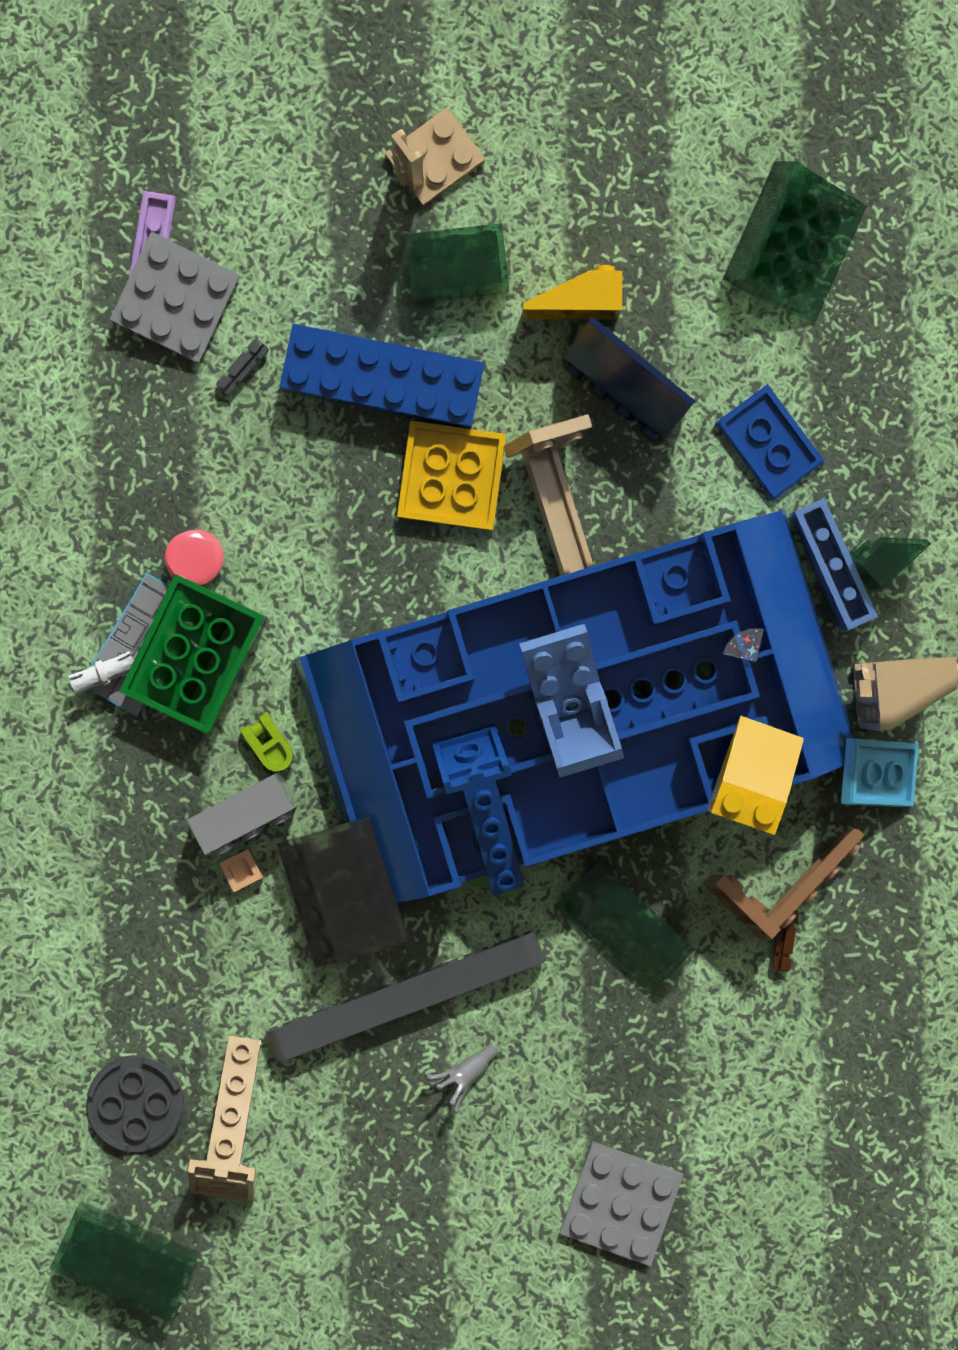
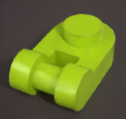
(274, 754)

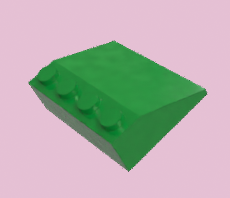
(193, 654)

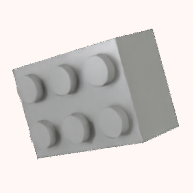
(243, 815)

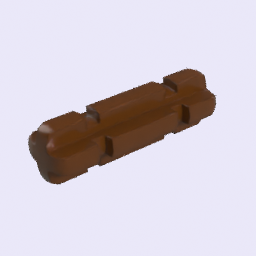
(784, 946)

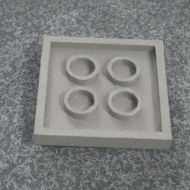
(174, 297)
(621, 1203)

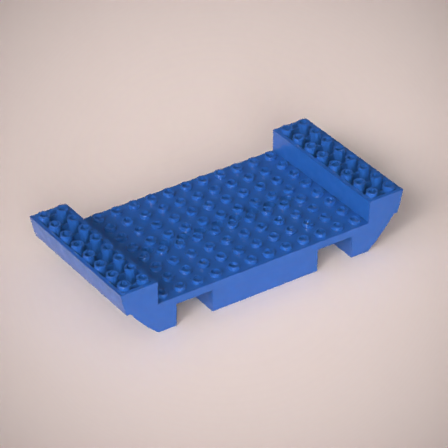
(645, 614)

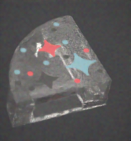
(745, 644)

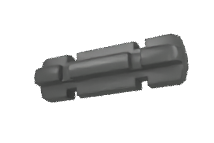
(242, 367)

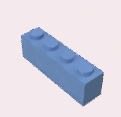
(833, 565)

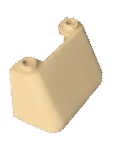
(900, 689)

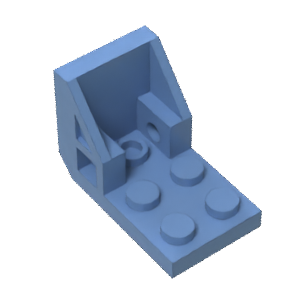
(571, 701)

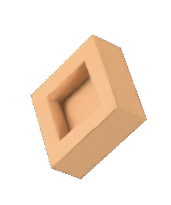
(241, 870)

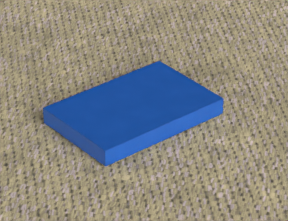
(770, 442)

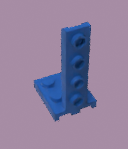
(473, 764)

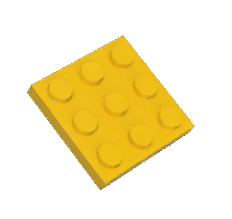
(451, 475)

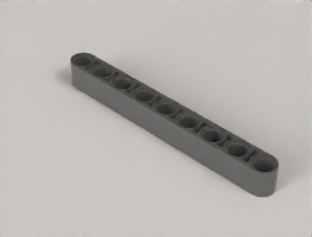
(406, 997)

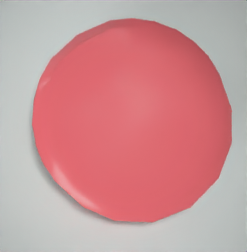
(194, 556)

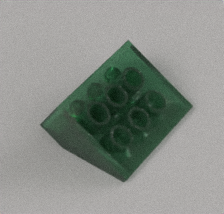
(795, 240)

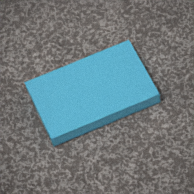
(879, 773)

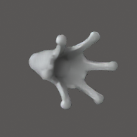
(463, 1076)

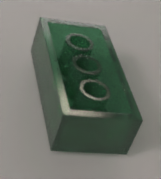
(124, 1261)

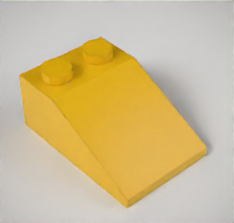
(585, 296)
(756, 775)

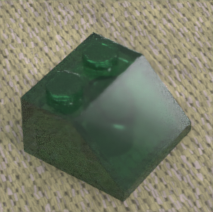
(884, 558)

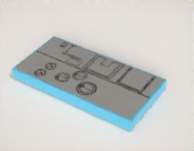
(129, 635)

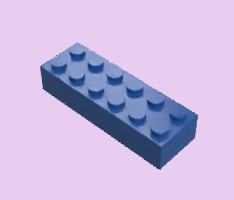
(381, 376)

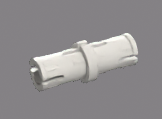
(101, 673)

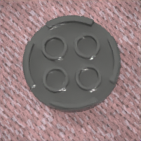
(135, 1103)

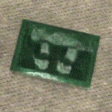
(457, 263)

